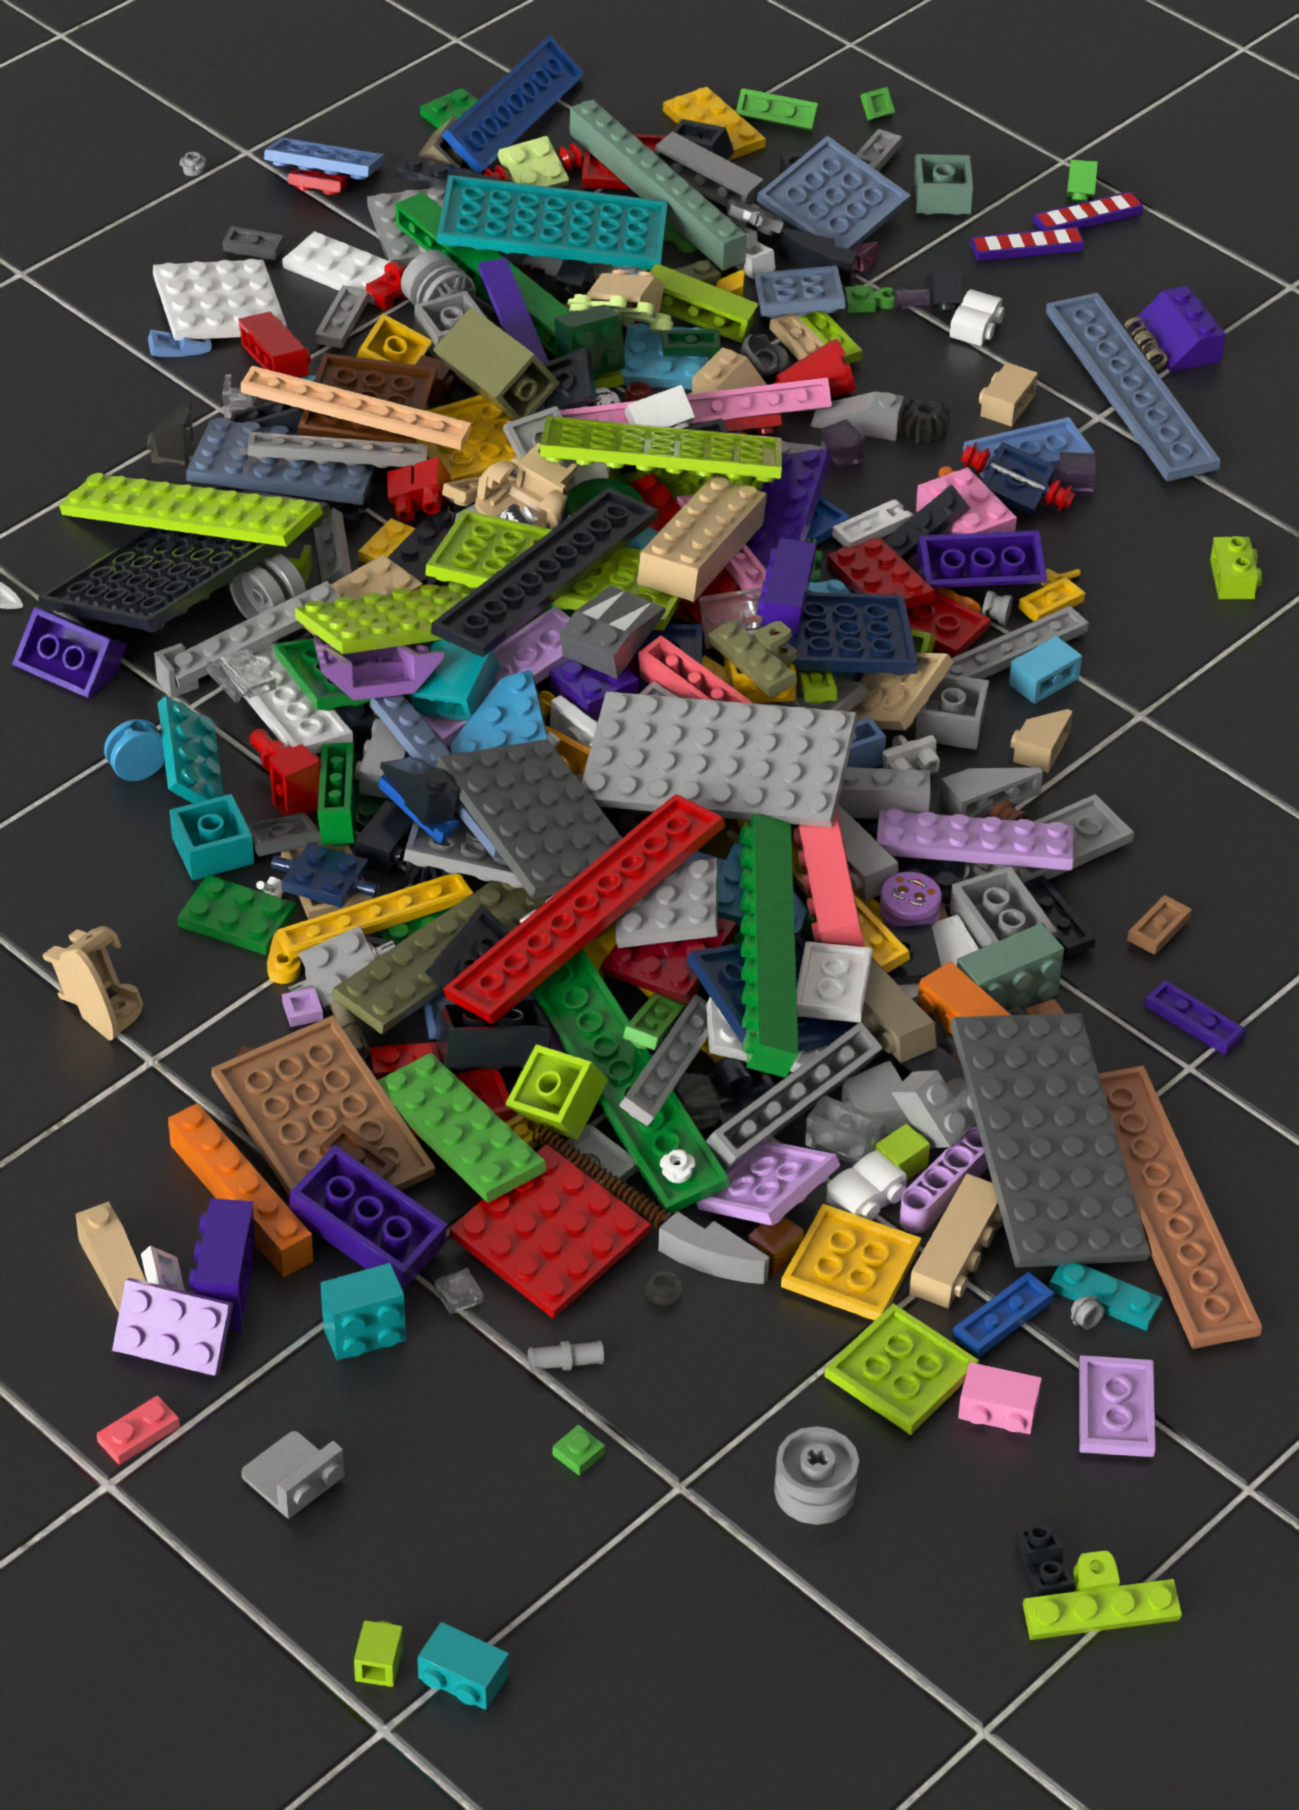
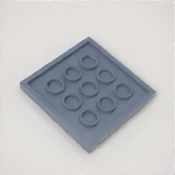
(833, 195)

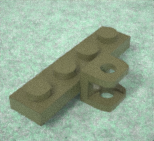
(759, 656)

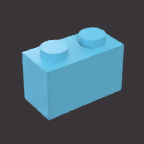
(1045, 669)

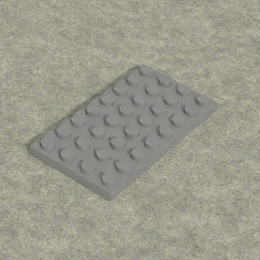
(720, 757)

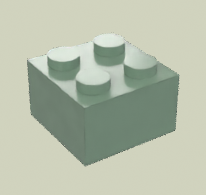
(943, 184)

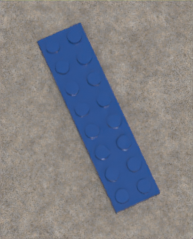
(513, 104)

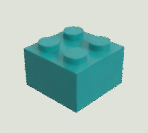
(211, 836)
(363, 1311)

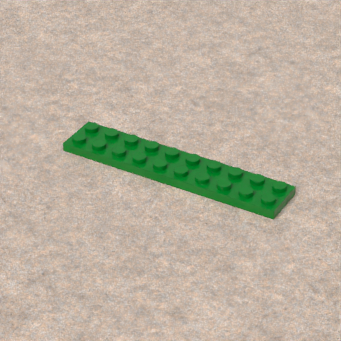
(592, 1029)

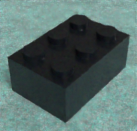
(474, 1042)

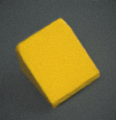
(733, 283)

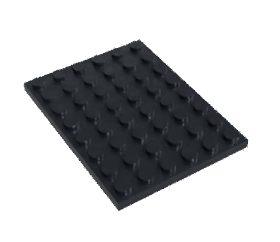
(159, 575)

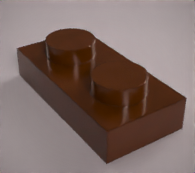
(360, 1150)

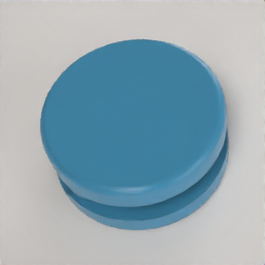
(135, 750)

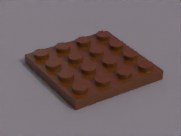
(379, 379)

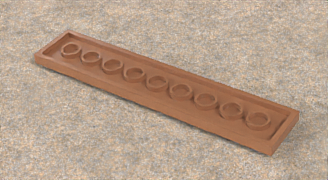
(1176, 1217)

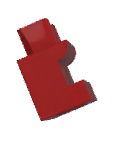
(418, 488)

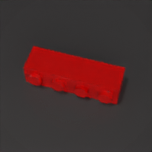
(274, 345)

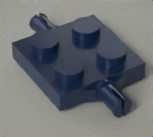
(325, 875)

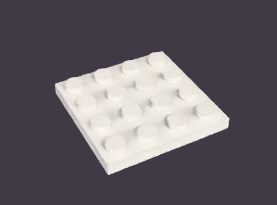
(210, 297)

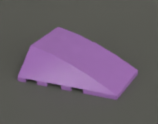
(378, 671)

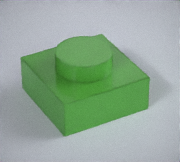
(877, 103)
(578, 1450)

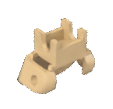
(538, 485)
(85, 975)

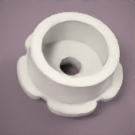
(677, 1173)

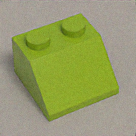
(557, 1091)

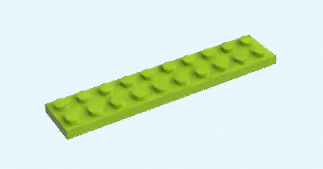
(191, 509)

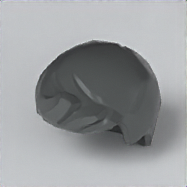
(763, 355)

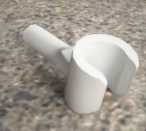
(272, 887)

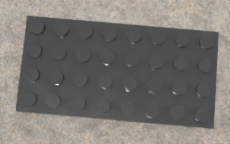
(1049, 1140)

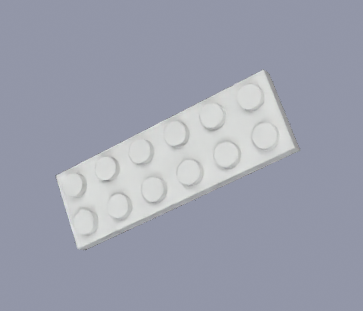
(291, 713)

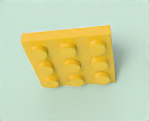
(851, 1262)

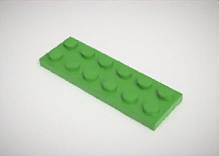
(461, 1128)

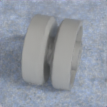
(266, 585)
(816, 1475)

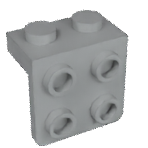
(294, 1472)

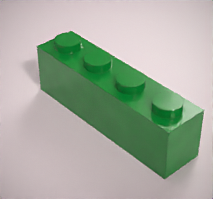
(337, 794)

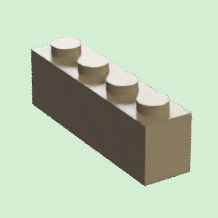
(896, 1018)

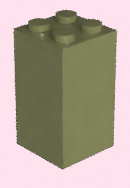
(496, 365)

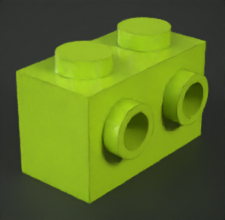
(1235, 567)

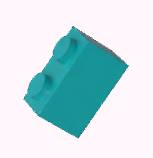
(463, 1666)

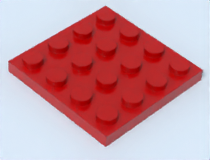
(551, 1233)

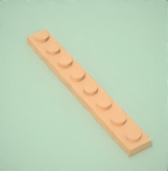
(356, 407)

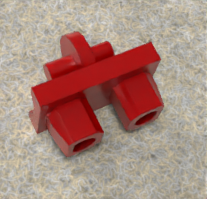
(387, 286)

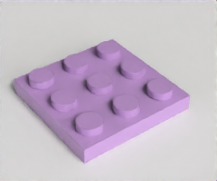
(770, 1182)

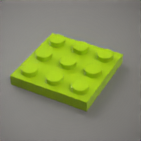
(900, 1368)

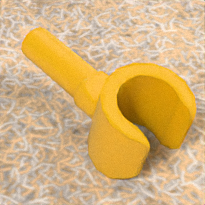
(1053, 576)

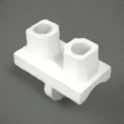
(912, 754)

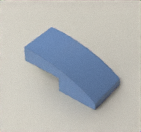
(164, 345)

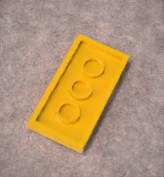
(708, 108)

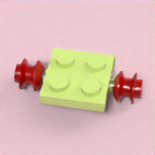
(537, 163)

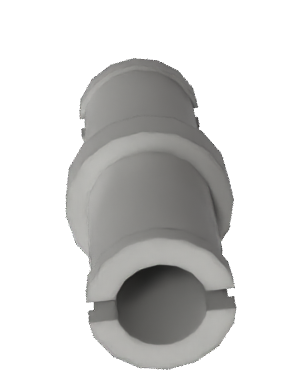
(565, 1355)

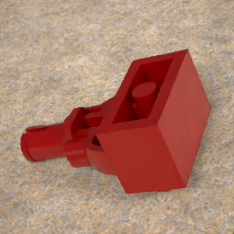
(292, 774)

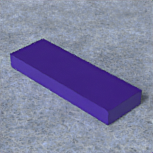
(1195, 1017)

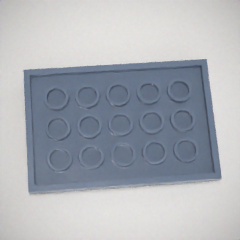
(224, 461)

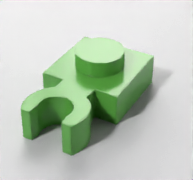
(864, 299)

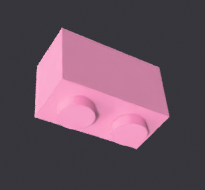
(999, 1398)

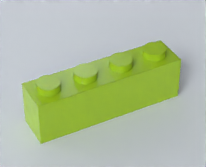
(705, 304)

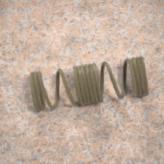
(1148, 349)

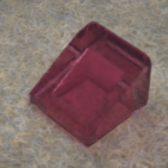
(866, 254)

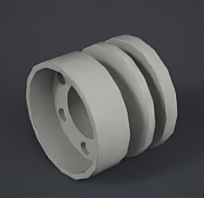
(433, 277)

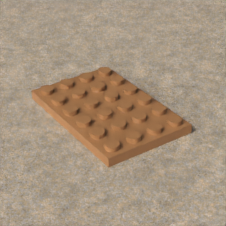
(305, 1089)

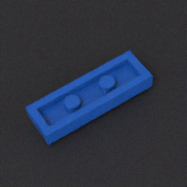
(1003, 1314)

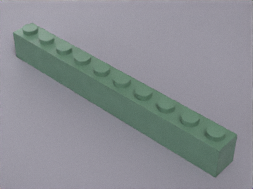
(655, 180)

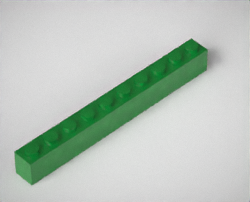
(420, 221)
(768, 946)

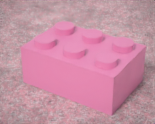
(986, 510)

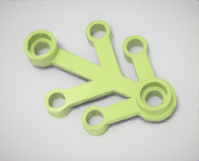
(629, 315)

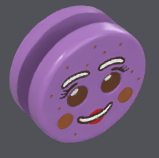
(909, 900)

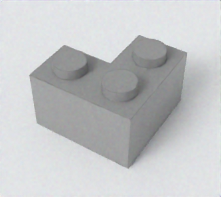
(936, 1108)

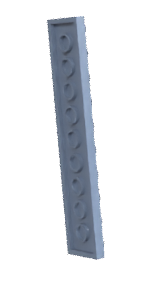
(1133, 387)

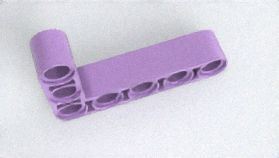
(935, 1188)

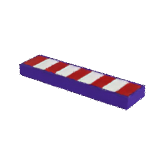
(1090, 212)
(1027, 243)

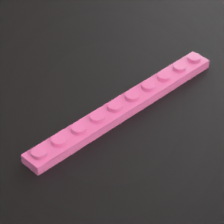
(731, 403)

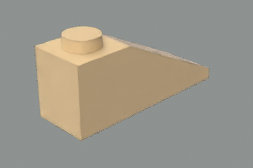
(108, 1249)

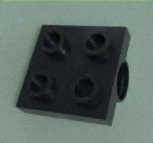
(737, 1086)

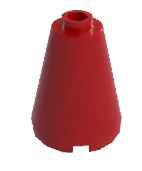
(823, 363)

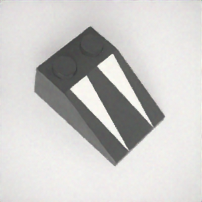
(609, 630)

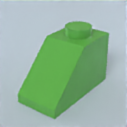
(1082, 180)

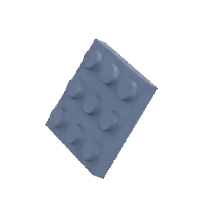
(799, 291)

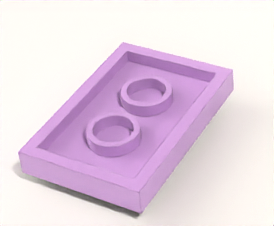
(1116, 1406)

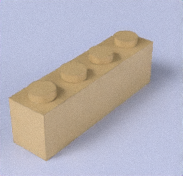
(957, 1243)

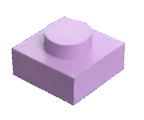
(302, 1007)

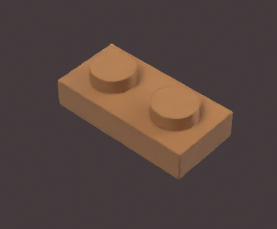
(1159, 924)

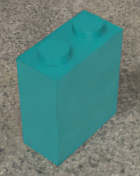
(456, 684)

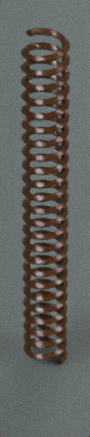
(635, 1195)

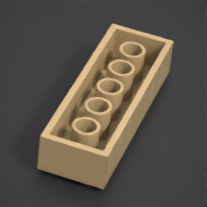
(701, 538)

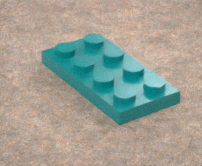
(189, 752)

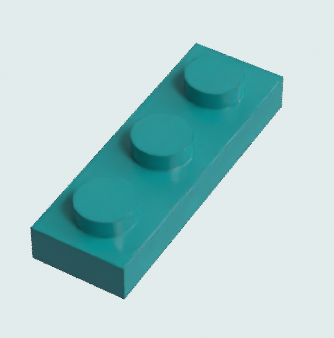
(1116, 1296)

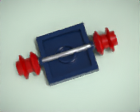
(1018, 477)

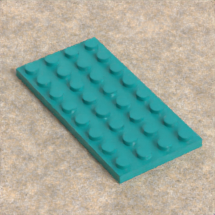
(552, 222)

